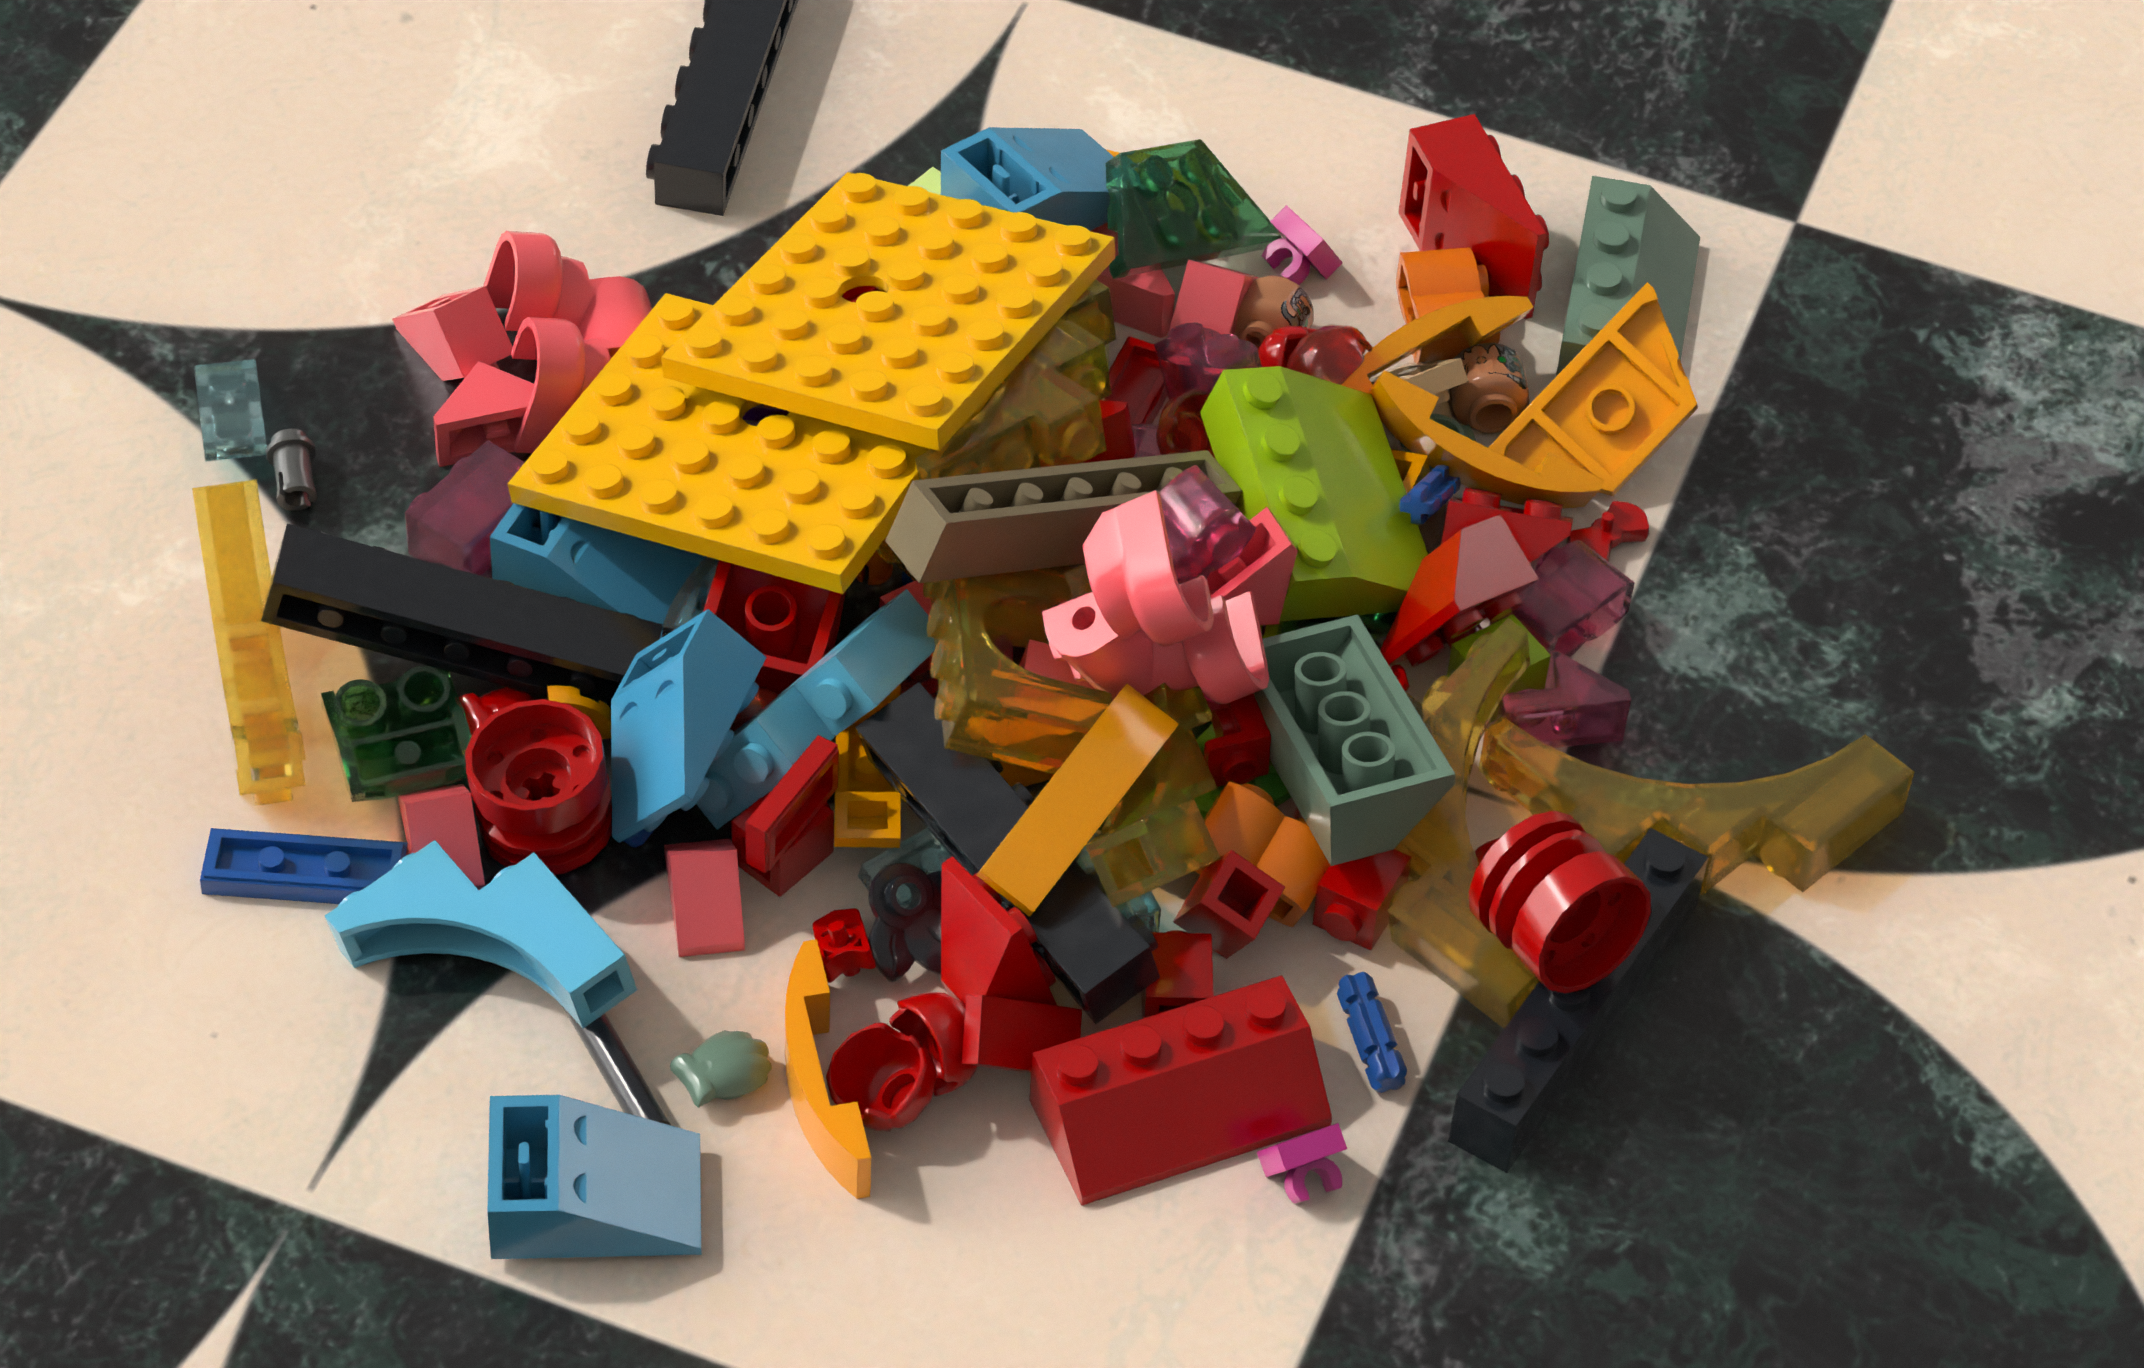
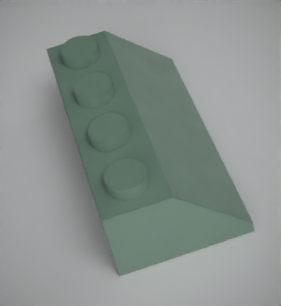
(1624, 243)
(1348, 740)

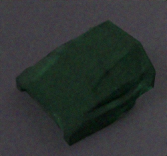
(410, 741)

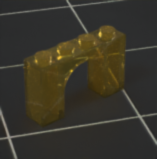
(984, 697)

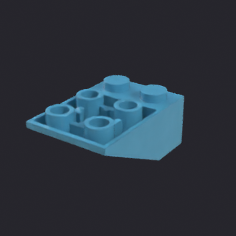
(1032, 171)
(589, 563)
(676, 719)
(589, 1181)

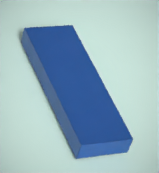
(293, 865)

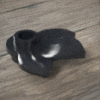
(910, 932)

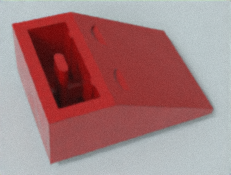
(1465, 197)

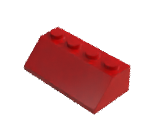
(1180, 1089)

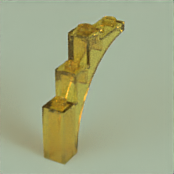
(1047, 404)
(249, 652)
(1790, 821)
(1156, 825)
(1432, 913)

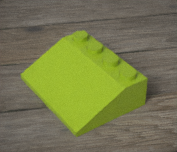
(1329, 480)

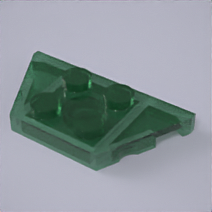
(1178, 208)

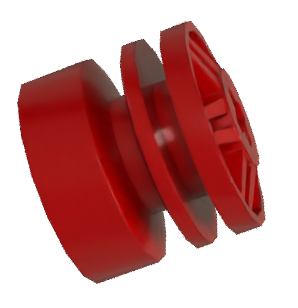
(540, 785)
(1559, 901)

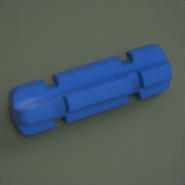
(1429, 494)
(1372, 1032)

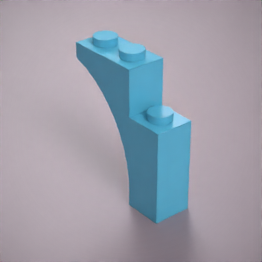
(821, 703)
(515, 921)

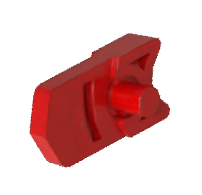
(843, 943)

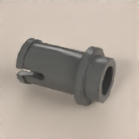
(292, 457)

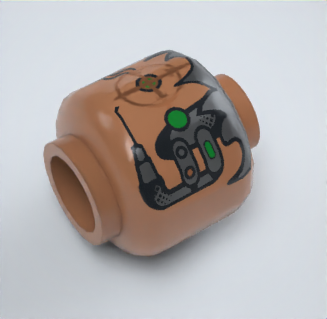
(1271, 305)
(1494, 389)

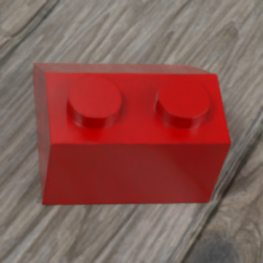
(778, 617)

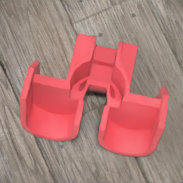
(561, 322)
(1146, 625)

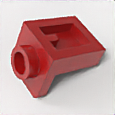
(1240, 743)

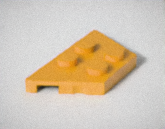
(1610, 401)

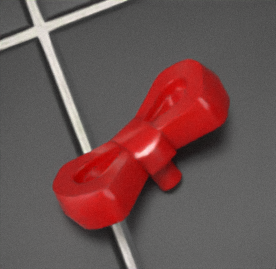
(1619, 524)

